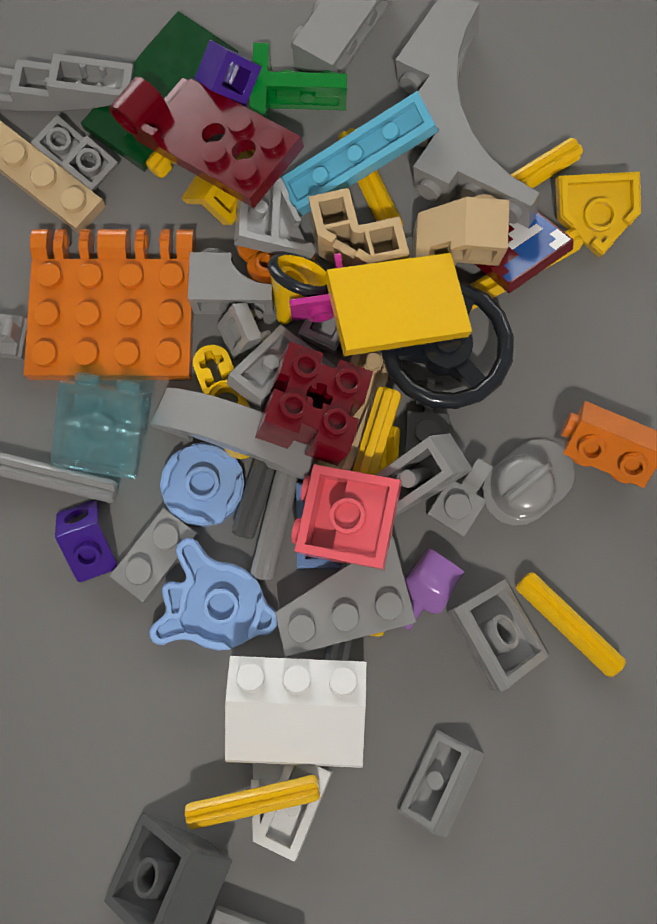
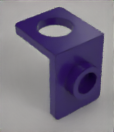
(84, 542)

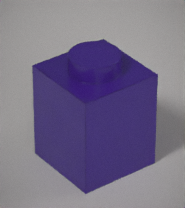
(227, 73)

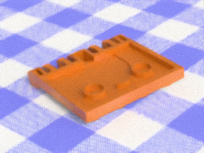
(109, 311)

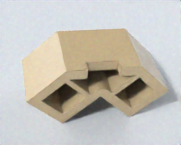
(467, 228)
(338, 231)

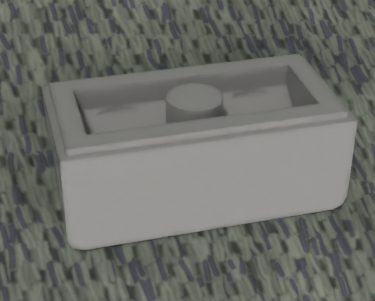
(441, 784)

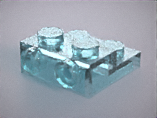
(100, 425)

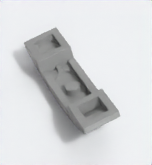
(227, 426)

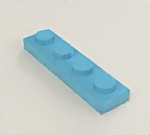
(361, 152)

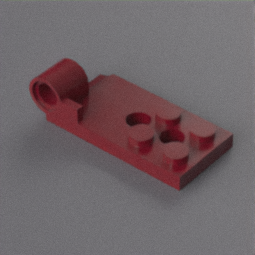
(190, 117)

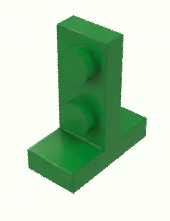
(294, 89)

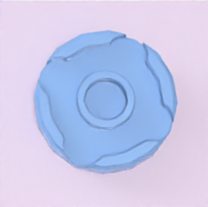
(202, 485)

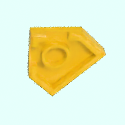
(598, 206)

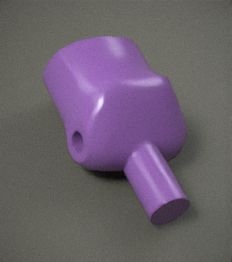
(431, 583)

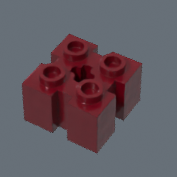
(335, 391)

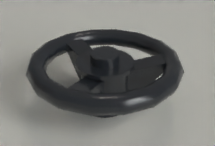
(452, 359)

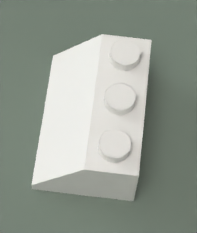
(295, 711)

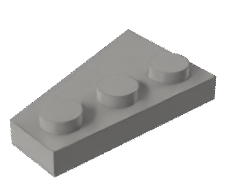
(347, 607)

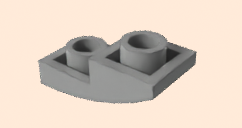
(74, 153)

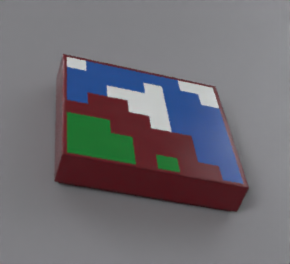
(529, 252)

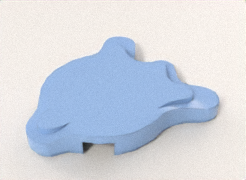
(214, 605)

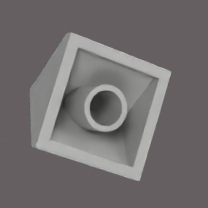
(498, 636)

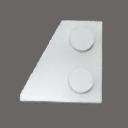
(286, 828)

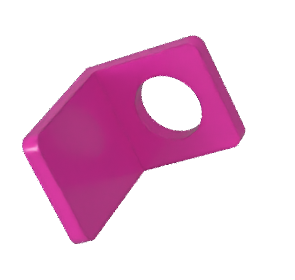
(315, 307)

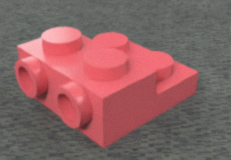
(346, 516)

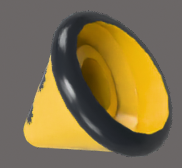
(294, 278)

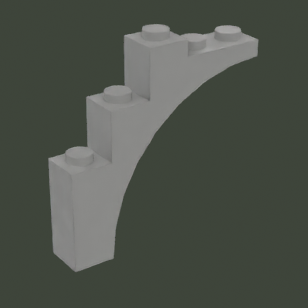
(453, 156)

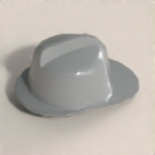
(528, 482)

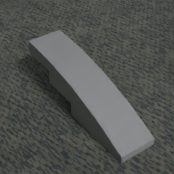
(63, 84)

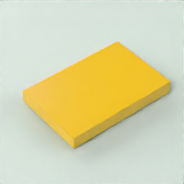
(397, 304)

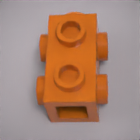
(611, 444)

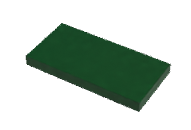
(163, 63)

